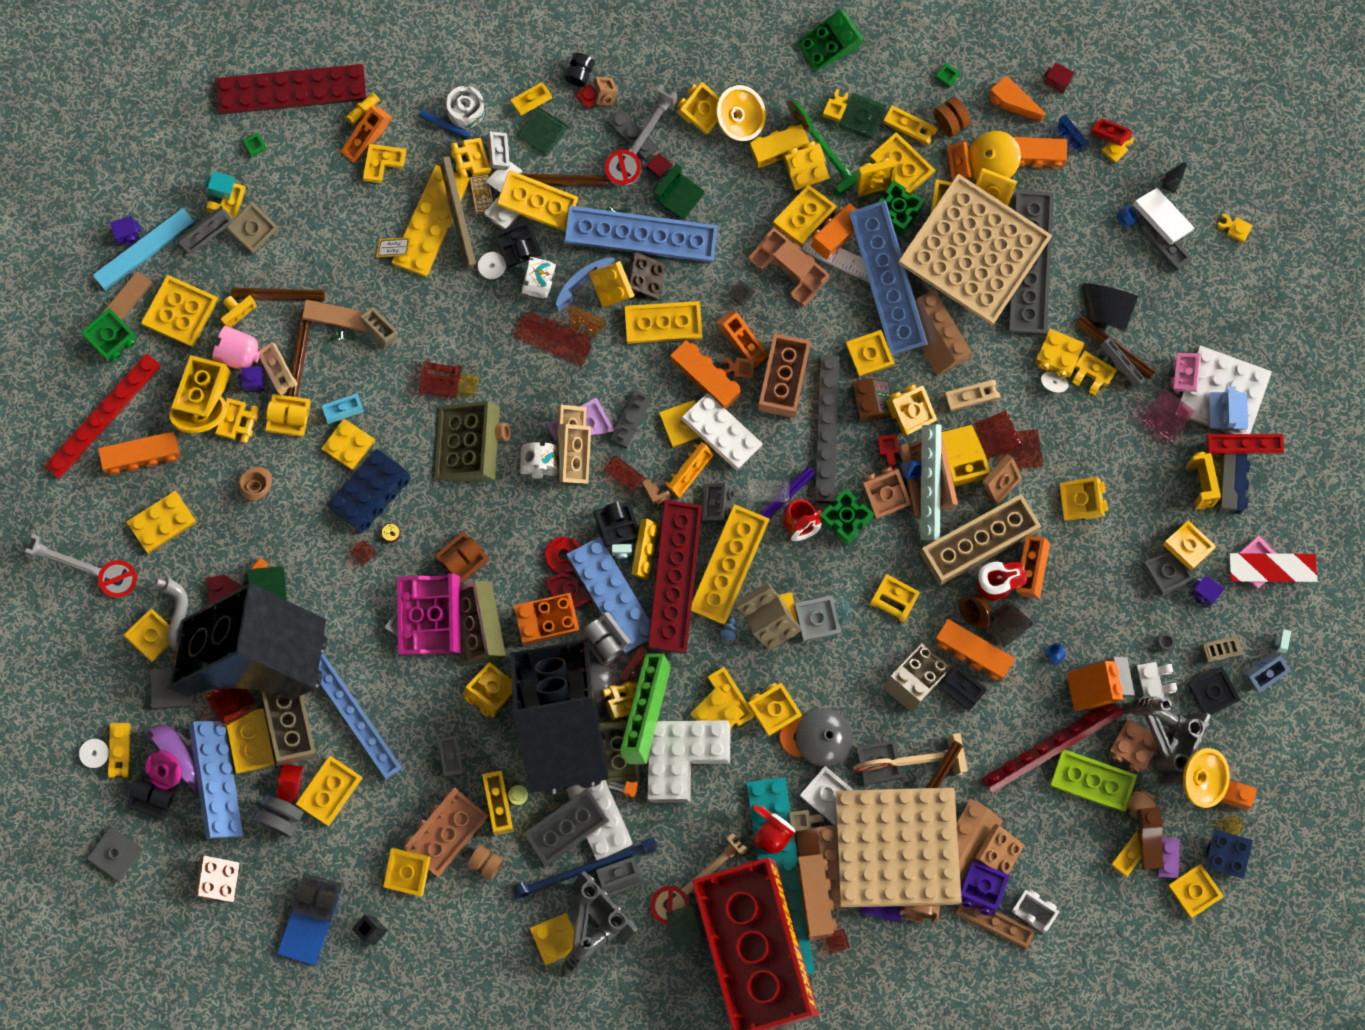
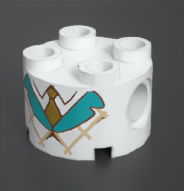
(465, 107)
(538, 278)
(539, 459)

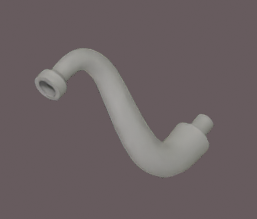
(180, 597)

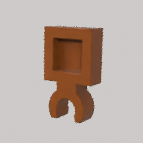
(743, 367)

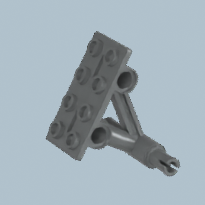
(1186, 735)
(606, 914)

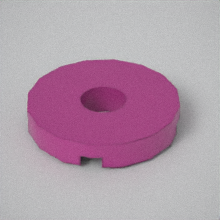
(171, 766)

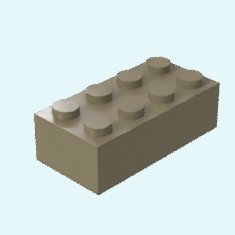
(288, 728)

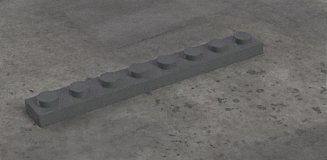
(827, 429)

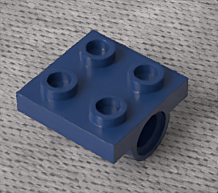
(1228, 854)

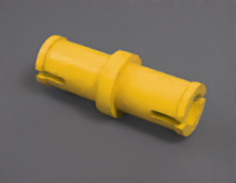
(362, 108)

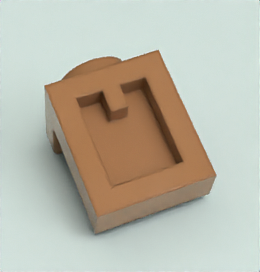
(606, 91)
(652, 493)

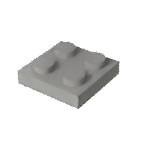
(817, 618)

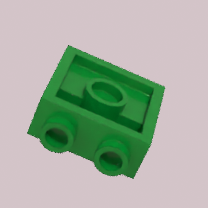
(109, 335)

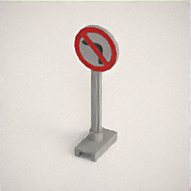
(624, 165)
(115, 578)

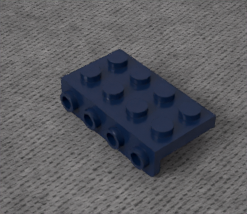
(369, 491)

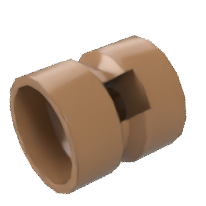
(485, 862)

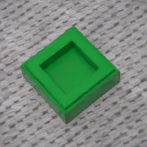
(947, 75)
(254, 144)

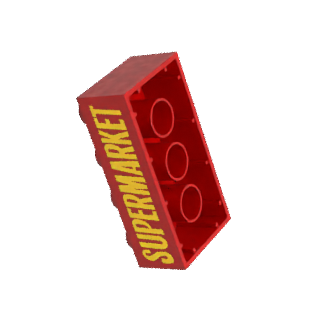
(755, 947)

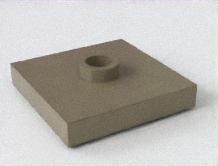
(252, 227)

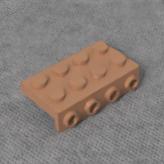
(948, 497)
(446, 830)

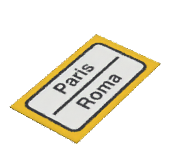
(393, 247)

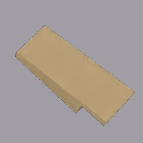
(573, 444)

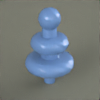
(728, 631)

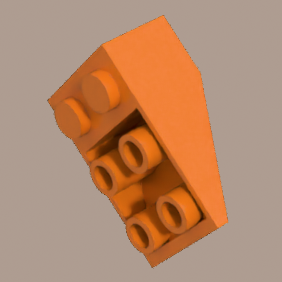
(546, 619)

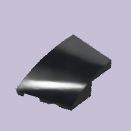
(1108, 306)

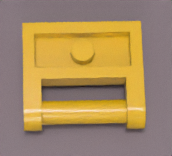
(898, 593)

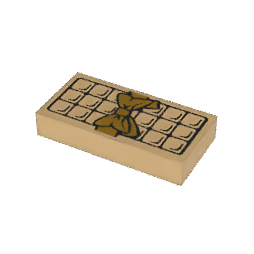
(481, 193)

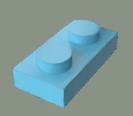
(342, 408)

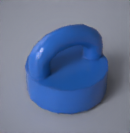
(1128, 214)
(1055, 653)

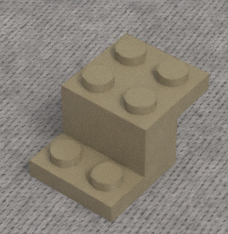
(768, 616)

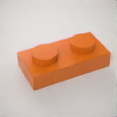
(959, 160)

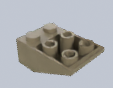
(916, 677)

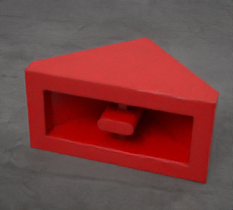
(289, 783)

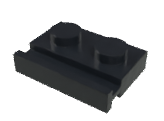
(962, 688)

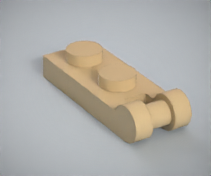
(277, 368)
(972, 395)

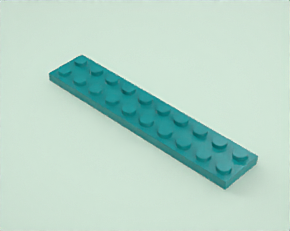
(774, 797)

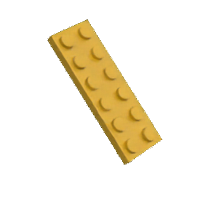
(429, 224)
(729, 564)

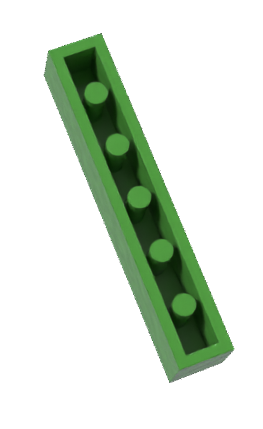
(645, 709)

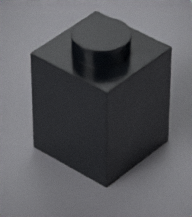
(369, 929)

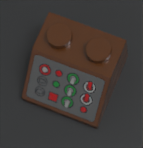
(870, 399)

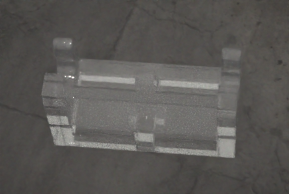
(768, 491)

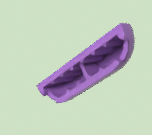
(169, 740)

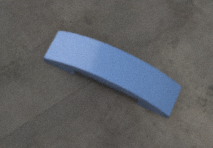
(576, 280)

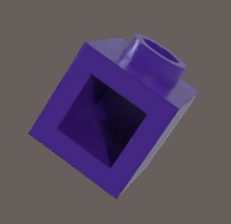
(125, 230)
(251, 379)
(1206, 591)

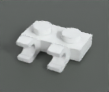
(1150, 680)

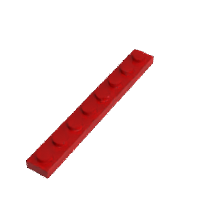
(103, 416)

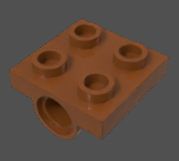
(462, 557)

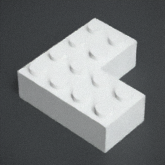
(676, 748)

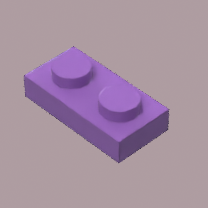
(1170, 852)

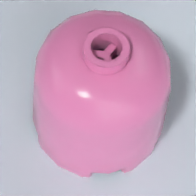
(236, 349)

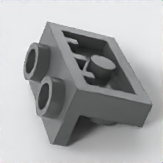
(717, 502)

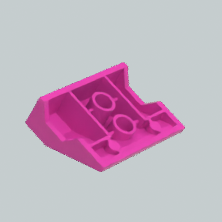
(429, 615)

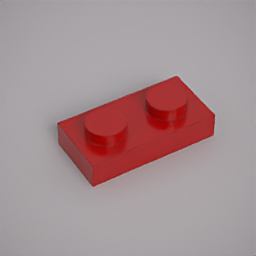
(1111, 132)

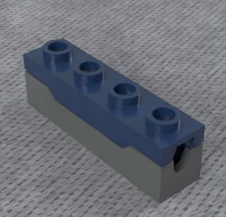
(1233, 483)

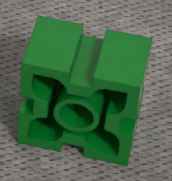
(909, 205)
(846, 505)

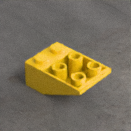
(965, 456)

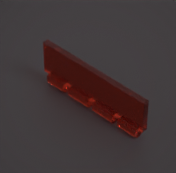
(557, 342)

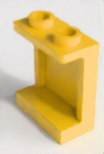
(1208, 479)

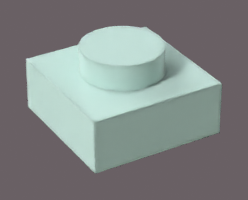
(621, 551)
(1282, 641)

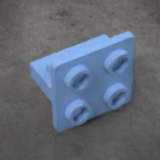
(1228, 410)

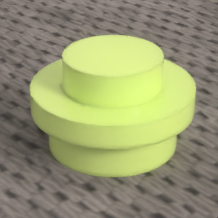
(518, 795)

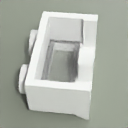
(1035, 911)

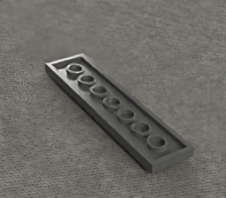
(1031, 298)

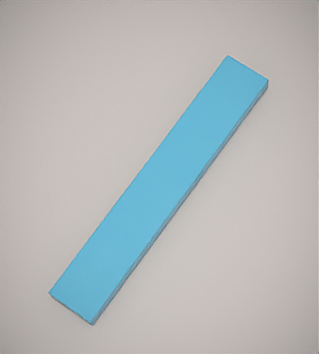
(143, 249)

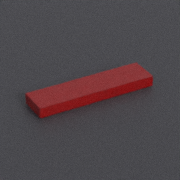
(1245, 443)

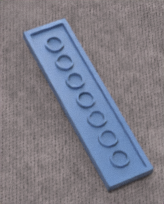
(641, 234)
(888, 278)

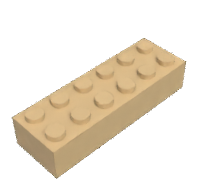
(980, 539)

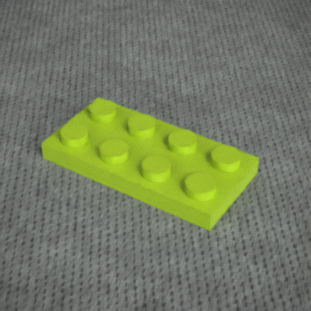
(1093, 780)

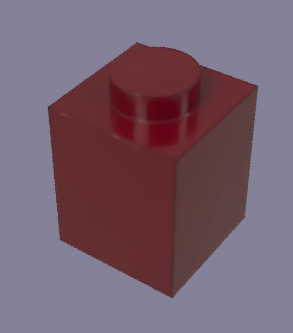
(1058, 77)

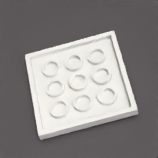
(1218, 373)

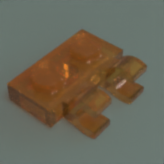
(593, 322)

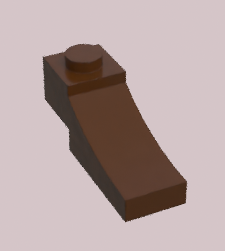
(1150, 837)

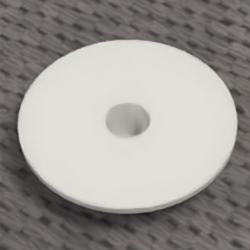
(491, 265)
(1054, 382)
(94, 753)

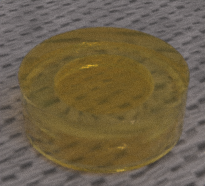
(1233, 825)

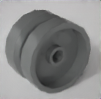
(279, 813)

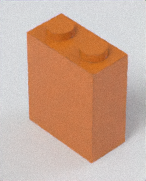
(1095, 686)

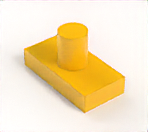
(237, 311)

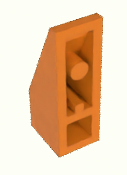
(1013, 99)
(366, 133)
(741, 337)
(1239, 795)

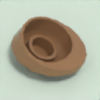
(255, 476)

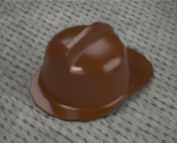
(975, 610)

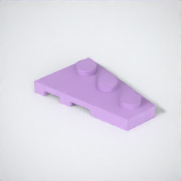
(594, 417)

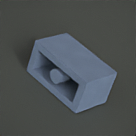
(1266, 672)

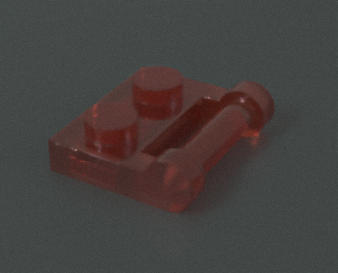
(440, 384)

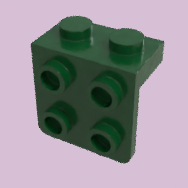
(677, 192)
(268, 578)

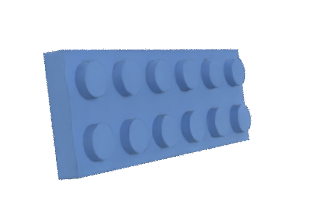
(610, 590)
(215, 780)

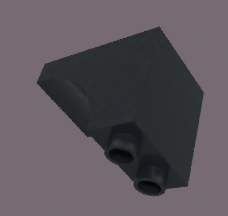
(250, 644)
(558, 717)

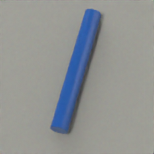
(444, 124)

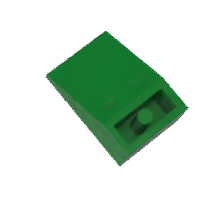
(831, 40)

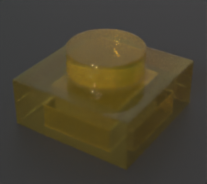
(468, 384)

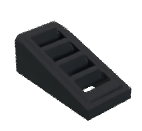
(1174, 177)

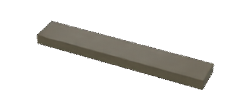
(457, 213)

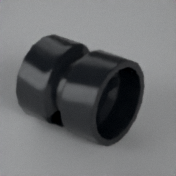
(578, 70)

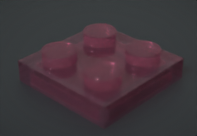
(1168, 414)

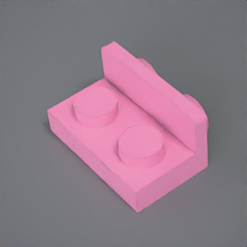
(1186, 372)

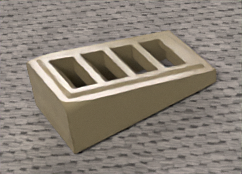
(383, 323)
(1205, 648)

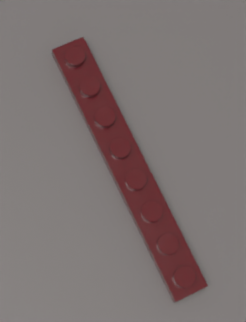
(1050, 747)

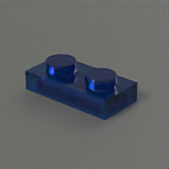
(1075, 137)

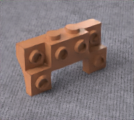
(792, 261)

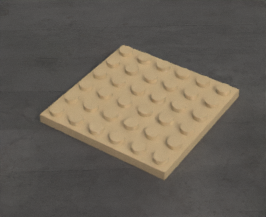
(975, 249)
(898, 847)

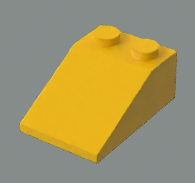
(201, 386)

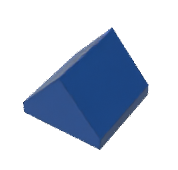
(911, 469)

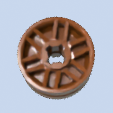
(952, 116)

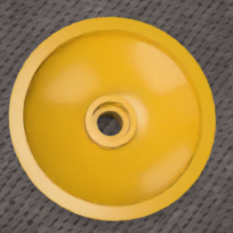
(748, 110)
(1004, 157)
(197, 424)
(1206, 777)

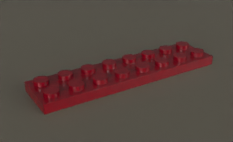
(291, 89)
(674, 577)

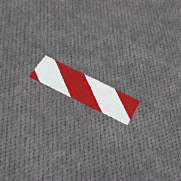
(1273, 567)

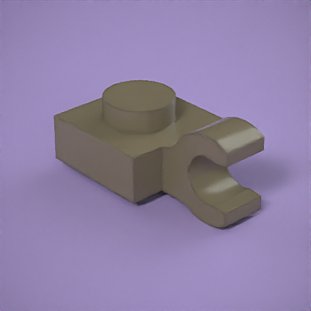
(802, 821)

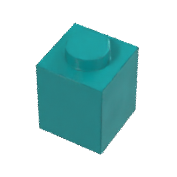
(220, 185)

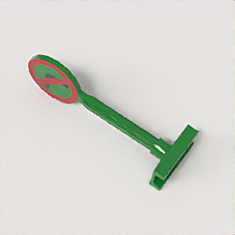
(802, 117)

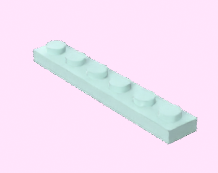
(930, 482)

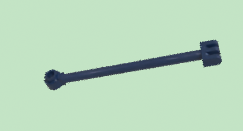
(521, 890)

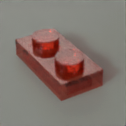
(629, 672)

